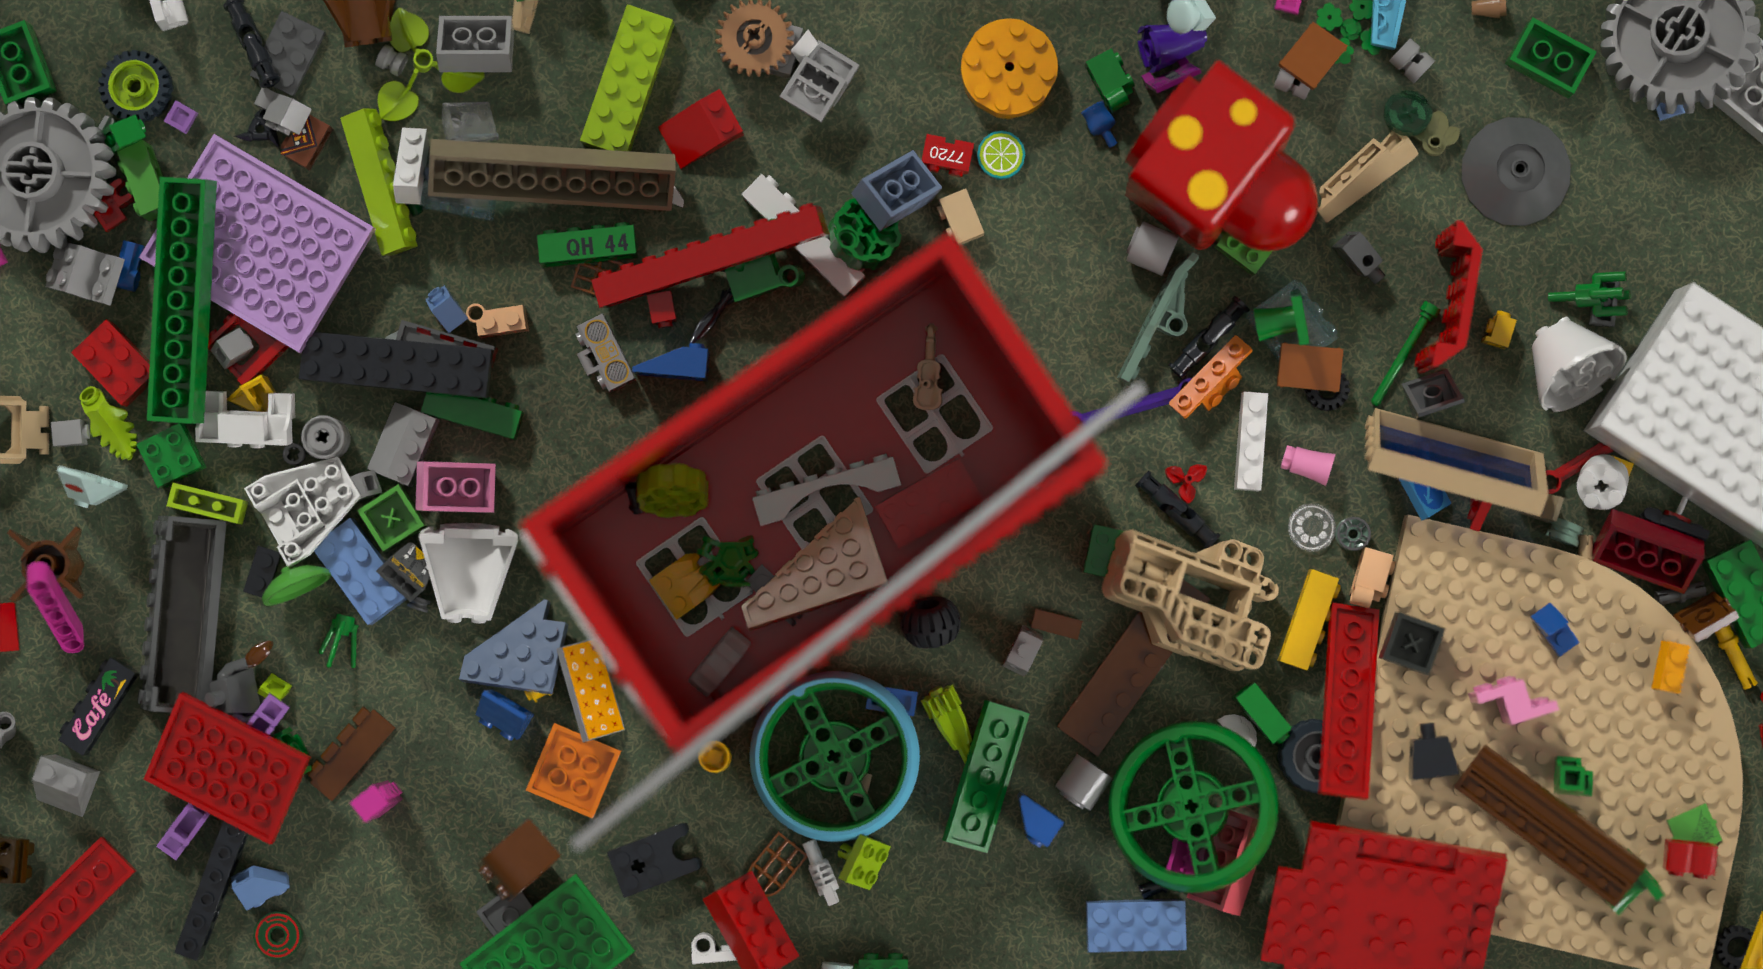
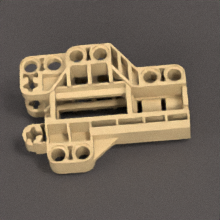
(1155, 588)

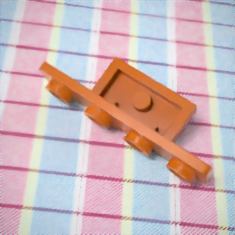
(1213, 379)

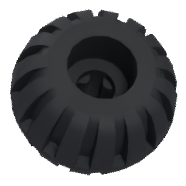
(930, 622)

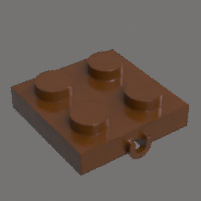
(1706, 616)

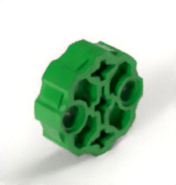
(861, 237)

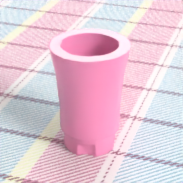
(1308, 463)

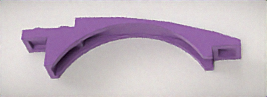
(192, 817)

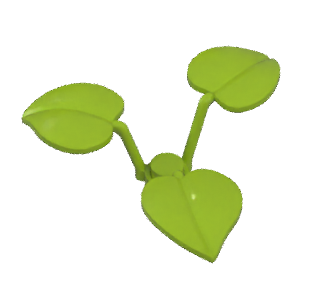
(409, 32)

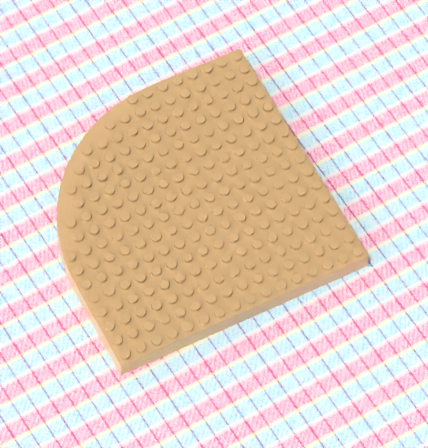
(1645, 746)

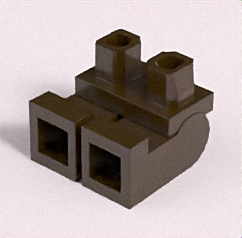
(14, 859)

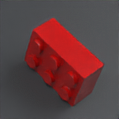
(114, 362)

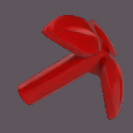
(1195, 474)

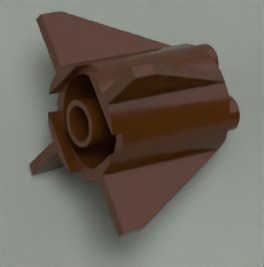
(362, 20)
(59, 556)

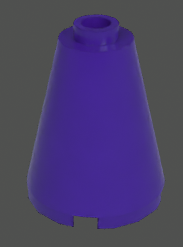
(1163, 46)

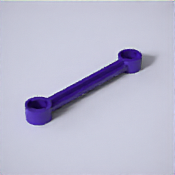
(1141, 404)

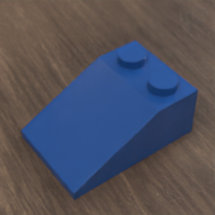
(682, 363)
(504, 714)

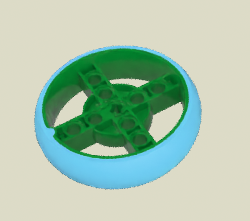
(803, 695)

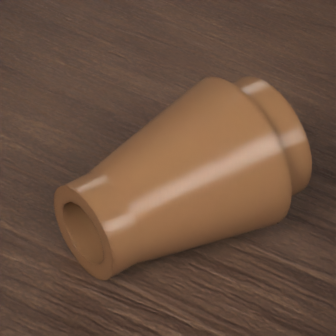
(1489, 8)

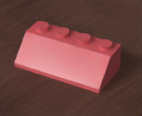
(1229, 845)

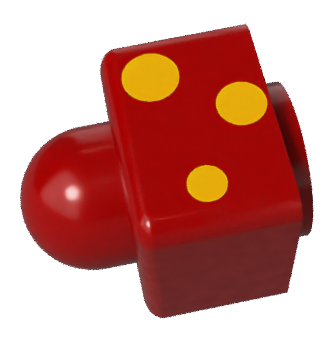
(1221, 165)

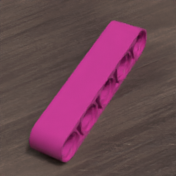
(55, 607)

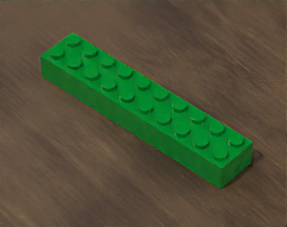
(181, 300)

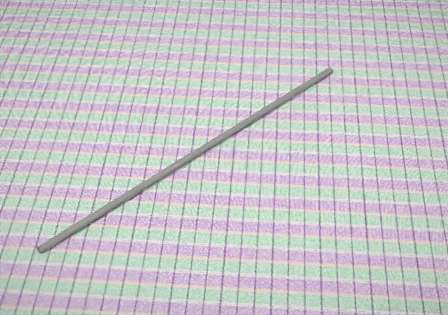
(858, 616)

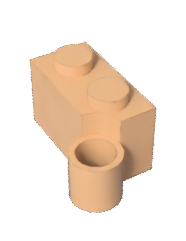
(500, 320)
(1371, 577)

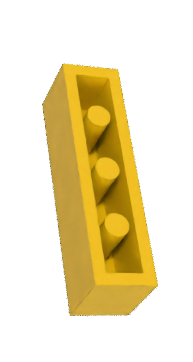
(1308, 619)

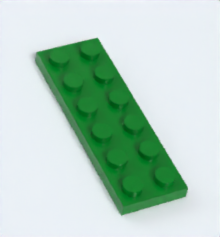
(985, 776)

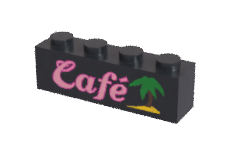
(98, 706)

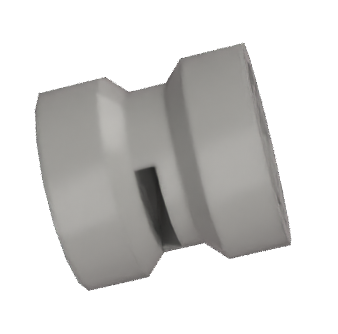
(391, 60)

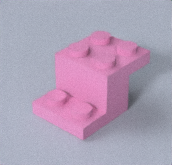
(1512, 700)

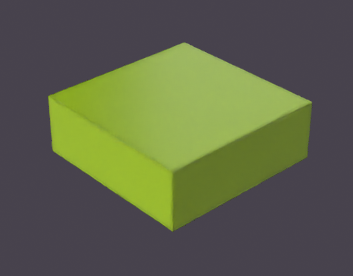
(275, 686)

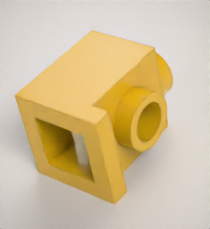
(1499, 330)

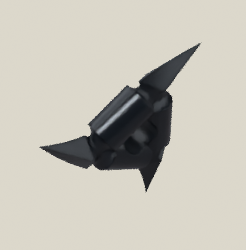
(252, 133)

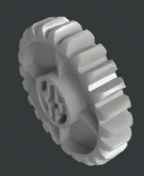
(1693, 66)
(74, 181)

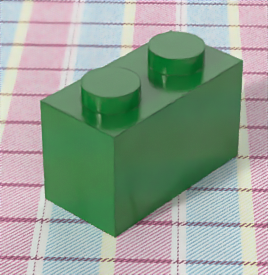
(124, 133)

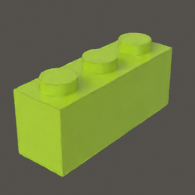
(207, 503)

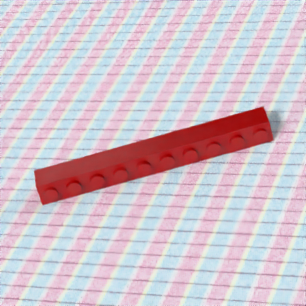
(711, 256)

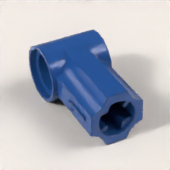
(130, 271)

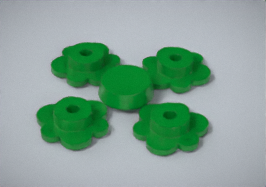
(1350, 28)

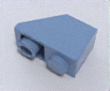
(446, 308)
(258, 884)

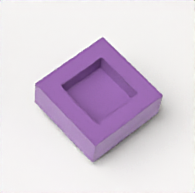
(180, 117)

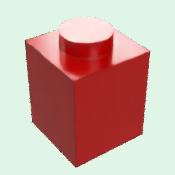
(662, 309)

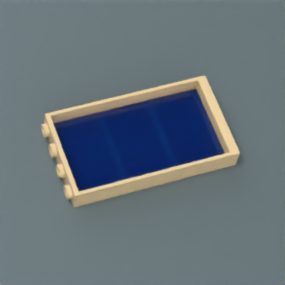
(1456, 461)

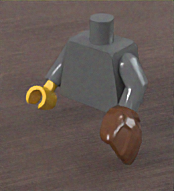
(236, 685)

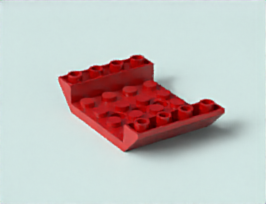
(1456, 243)

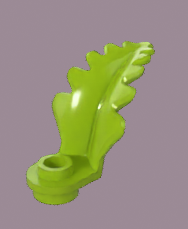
(109, 423)

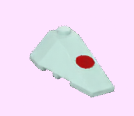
(88, 487)

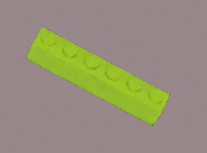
(376, 178)

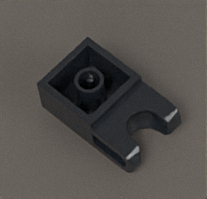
(659, 860)

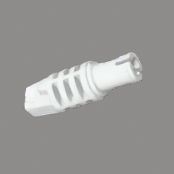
(821, 872)

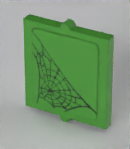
(1695, 826)

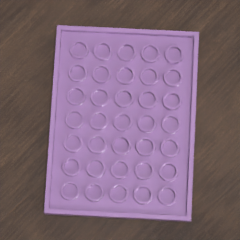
(275, 245)

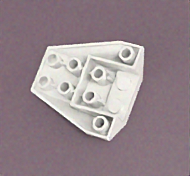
(304, 505)

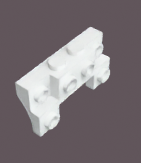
(247, 426)

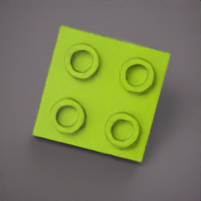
(863, 861)

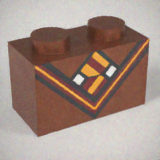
(306, 147)

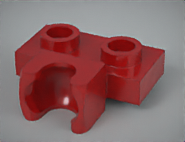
(114, 215)
(1477, 513)

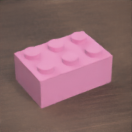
(455, 487)

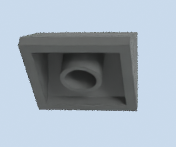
(1432, 393)

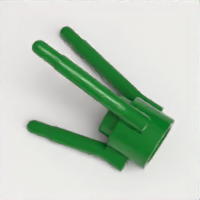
(342, 626)

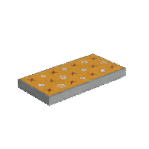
(590, 690)

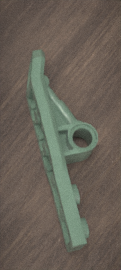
(1167, 306)

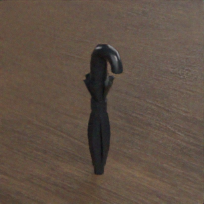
(710, 319)

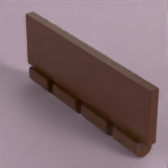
(349, 758)

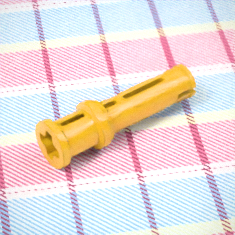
(1729, 643)

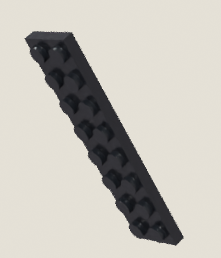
(397, 364)

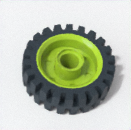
(122, 73)

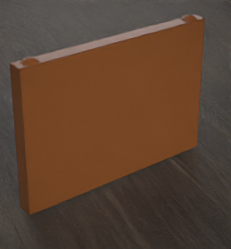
(1313, 55)
(1310, 367)

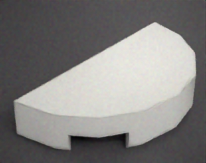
(1239, 725)

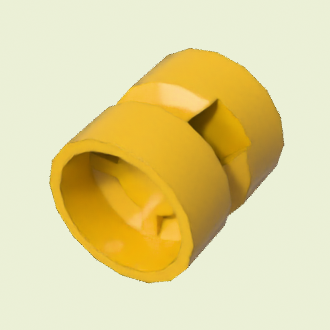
(715, 757)

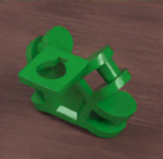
(731, 560)

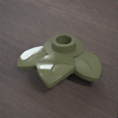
(1440, 132)

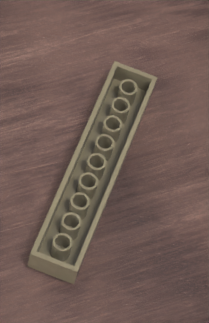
(551, 175)

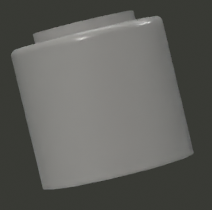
(1151, 248)
(337, 440)
(1082, 783)

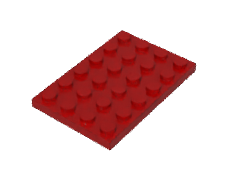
(227, 768)

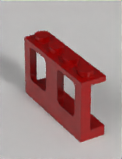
(269, 348)

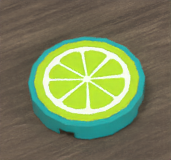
(1001, 155)

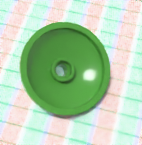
(294, 583)

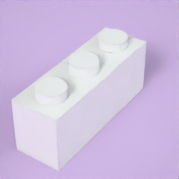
(410, 165)

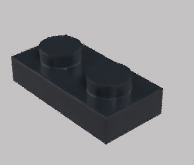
(262, 571)

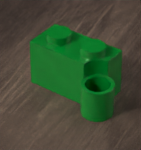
(1110, 79)

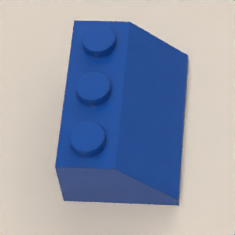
(1037, 821)

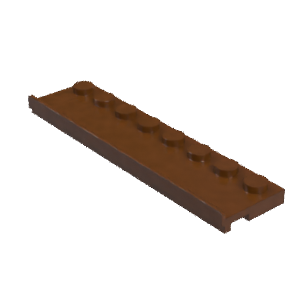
(1118, 683)
(1550, 825)

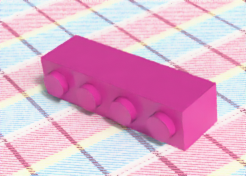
(377, 800)

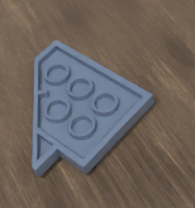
(520, 654)

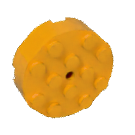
(1012, 45)

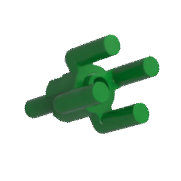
(1596, 294)

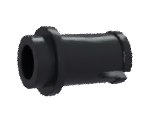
(631, 492)
(1153, 889)

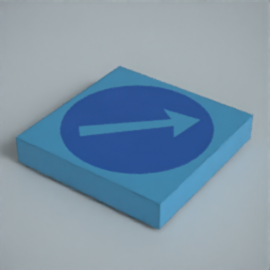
(1425, 499)

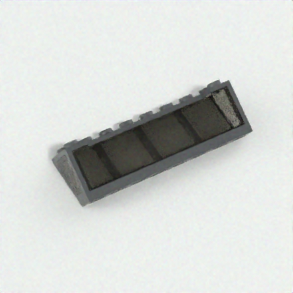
(181, 610)

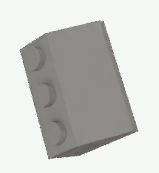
(403, 444)

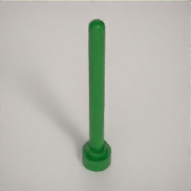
(1427, 314)

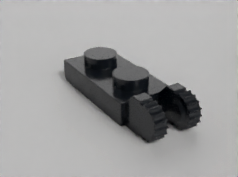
(1674, 523)

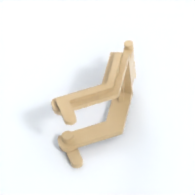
(25, 430)

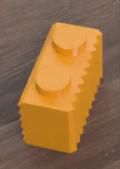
(1670, 667)

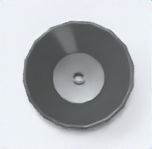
(1497, 186)

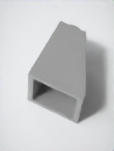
(64, 783)

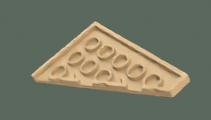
(828, 570)

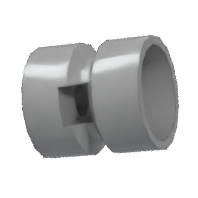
(1409, 52)
(1285, 82)

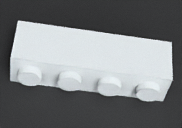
(1251, 441)

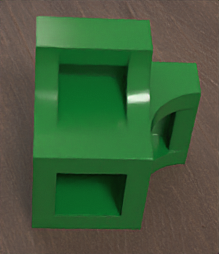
(1571, 777)

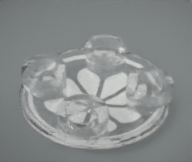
(1312, 527)

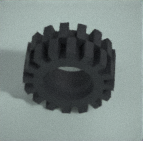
(1329, 404)
(1723, 941)

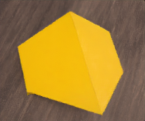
(253, 394)

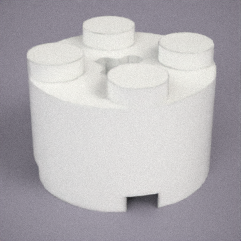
(1615, 481)

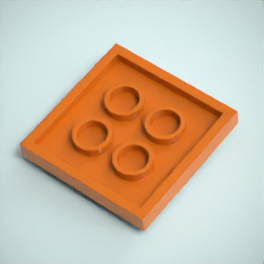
(573, 770)

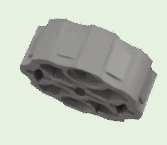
(719, 661)

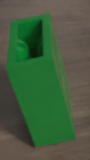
(1262, 713)

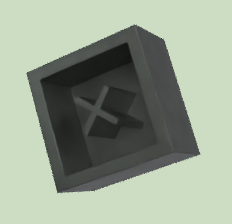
(1412, 643)

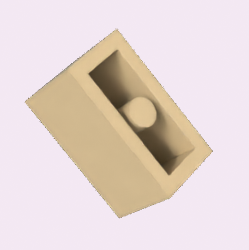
(960, 217)

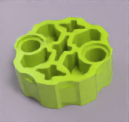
(672, 490)

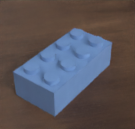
(353, 566)
(1136, 925)

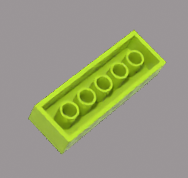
(627, 80)

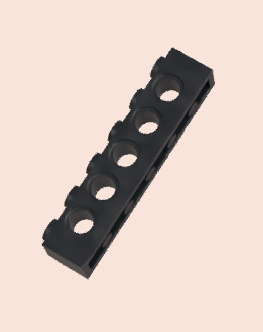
(211, 892)

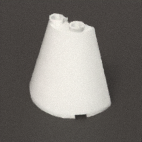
(467, 567)

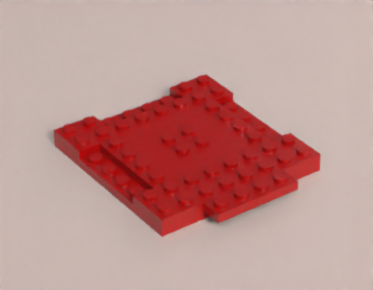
(1383, 903)

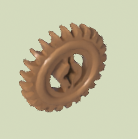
(769, 19)

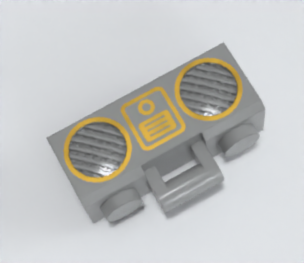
(602, 343)

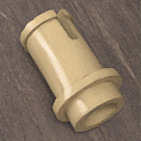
(1585, 546)

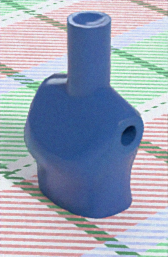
(1100, 122)

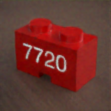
(947, 156)

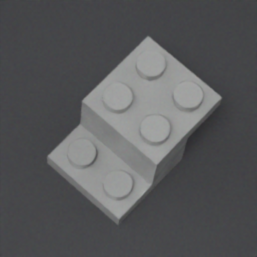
(819, 81)
(85, 273)

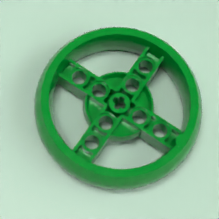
(1126, 821)

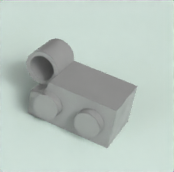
(282, 112)

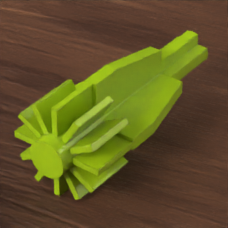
(944, 708)

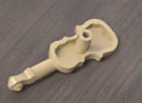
(928, 394)

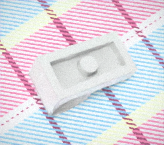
(169, 13)
(712, 954)

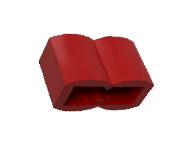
(1690, 857)

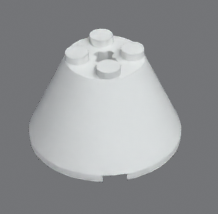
(1573, 364)

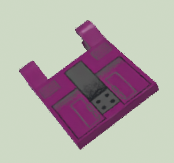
(1171, 78)

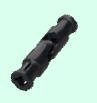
(257, 55)
(1220, 325)
(1173, 506)

